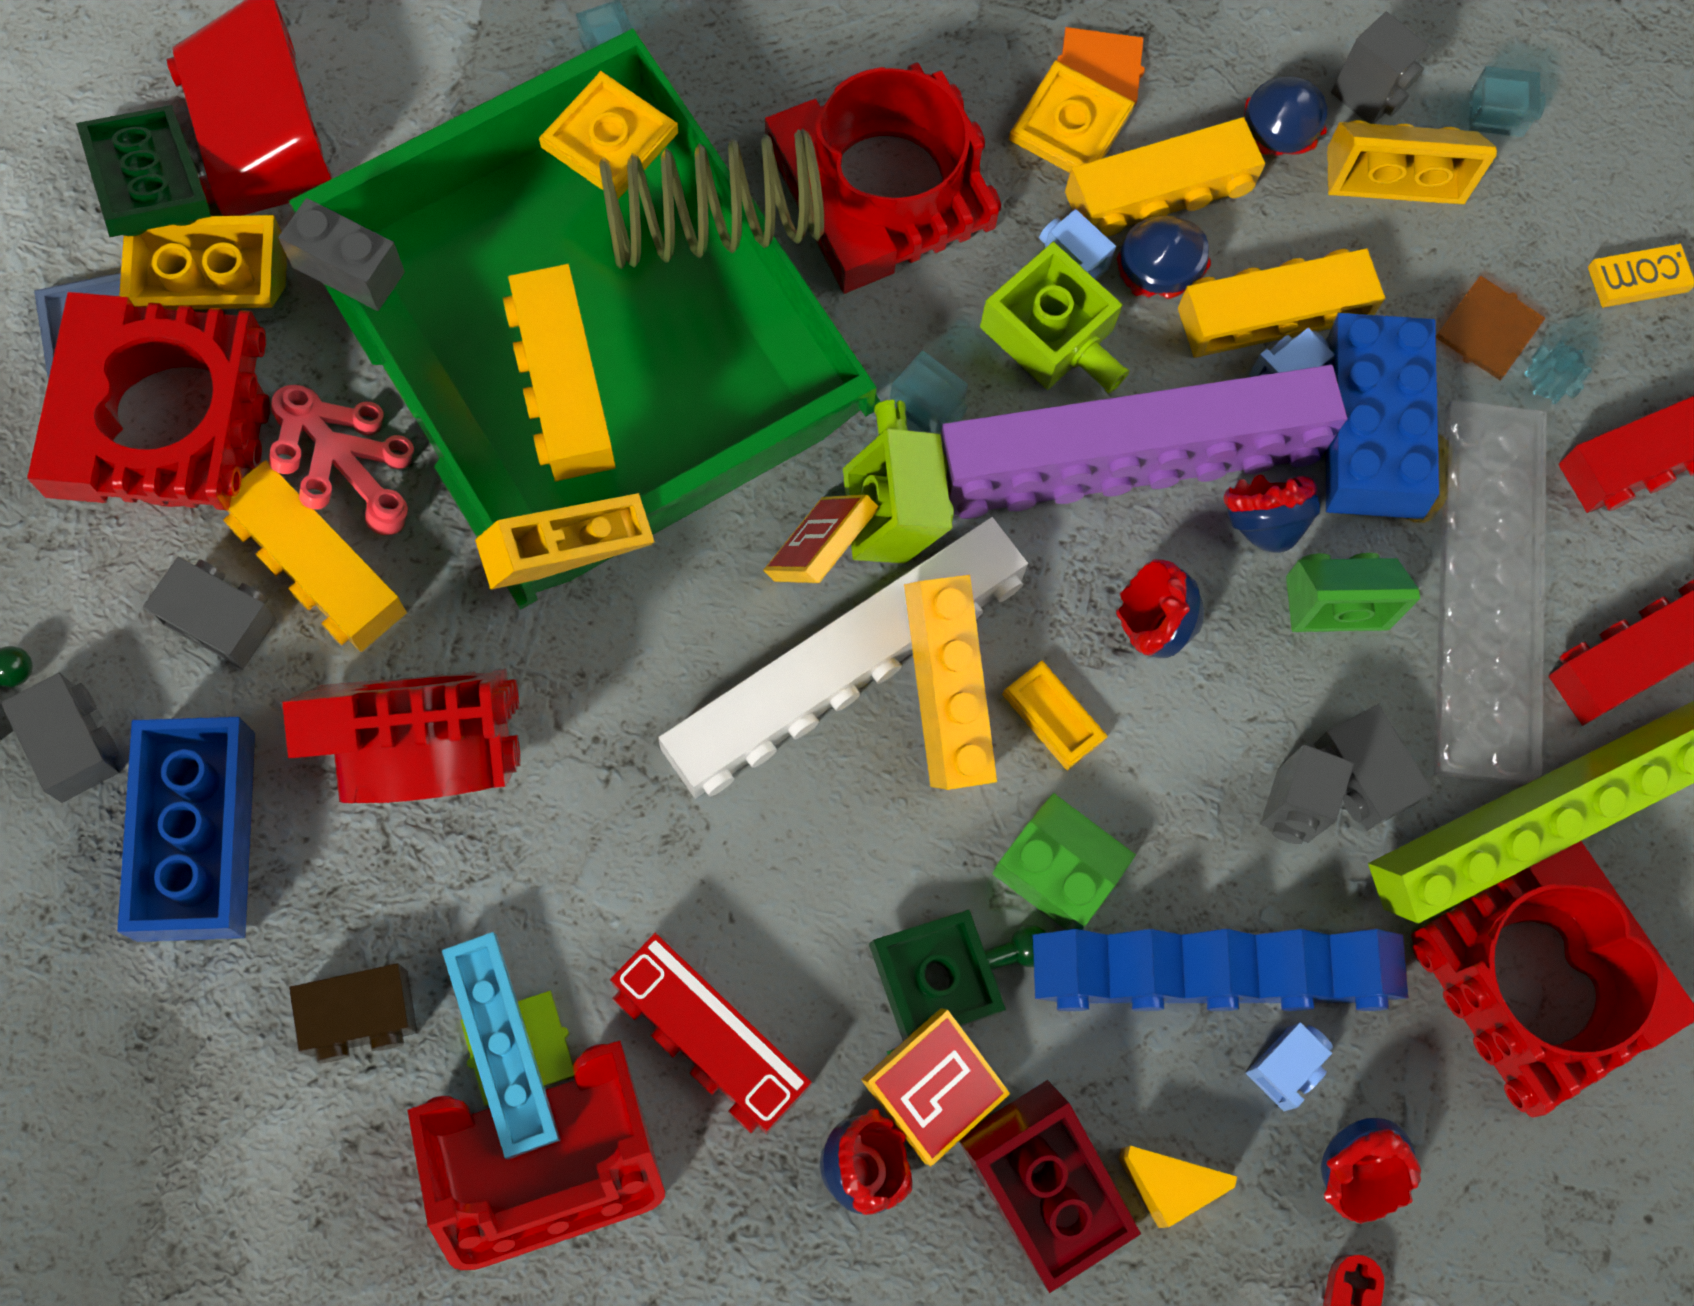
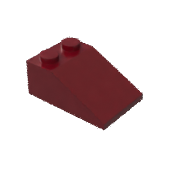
(1049, 1185)

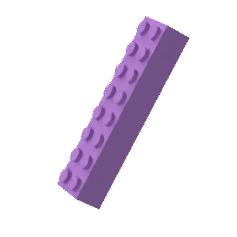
(1141, 440)

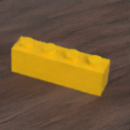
(1166, 177)
(1278, 301)
(560, 371)
(314, 558)
(950, 682)

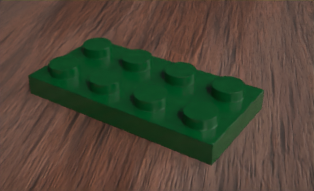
(142, 171)

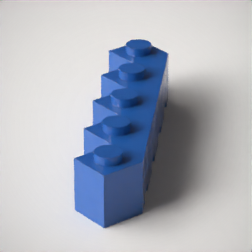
(1219, 969)

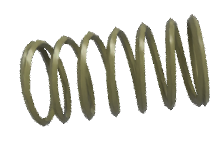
(810, 213)

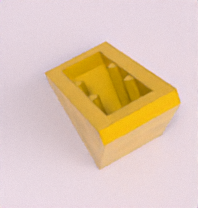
(1172, 1186)

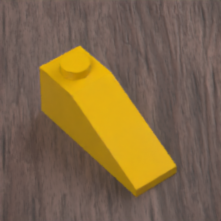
(562, 539)

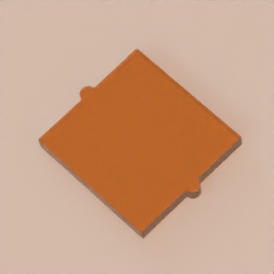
(1490, 328)

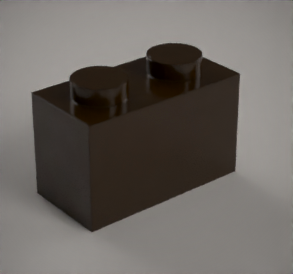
(353, 1012)

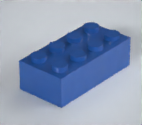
(1389, 444)
(187, 830)

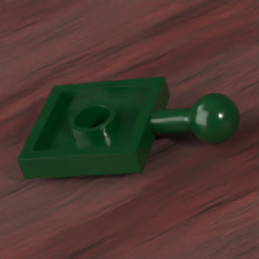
(958, 948)

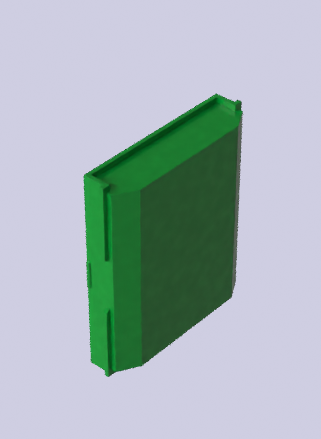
(696, 360)

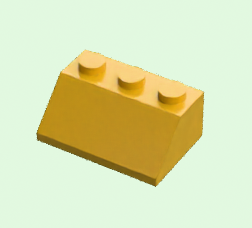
(1406, 162)
(206, 264)

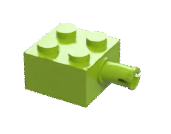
(1054, 320)
(907, 481)

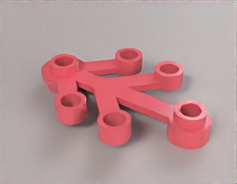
(302, 410)

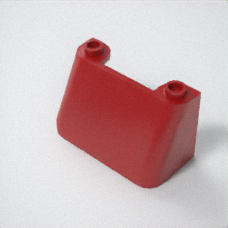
(249, 110)
(501, 1208)

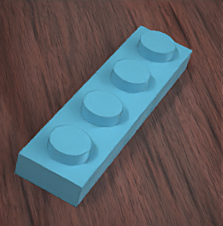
(501, 1046)

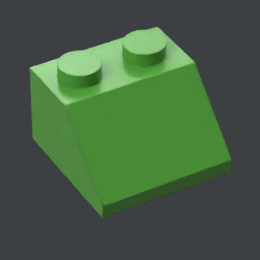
(1348, 593)
(1063, 864)

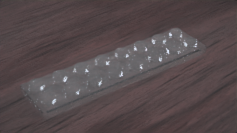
(1492, 595)

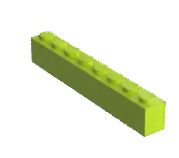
(1538, 819)

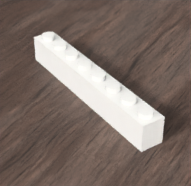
(829, 667)

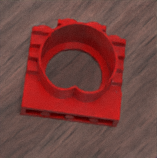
(871, 232)
(105, 351)
(409, 734)
(1635, 990)

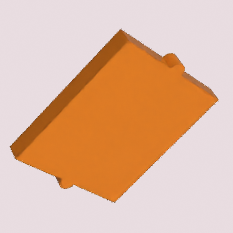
(1105, 58)

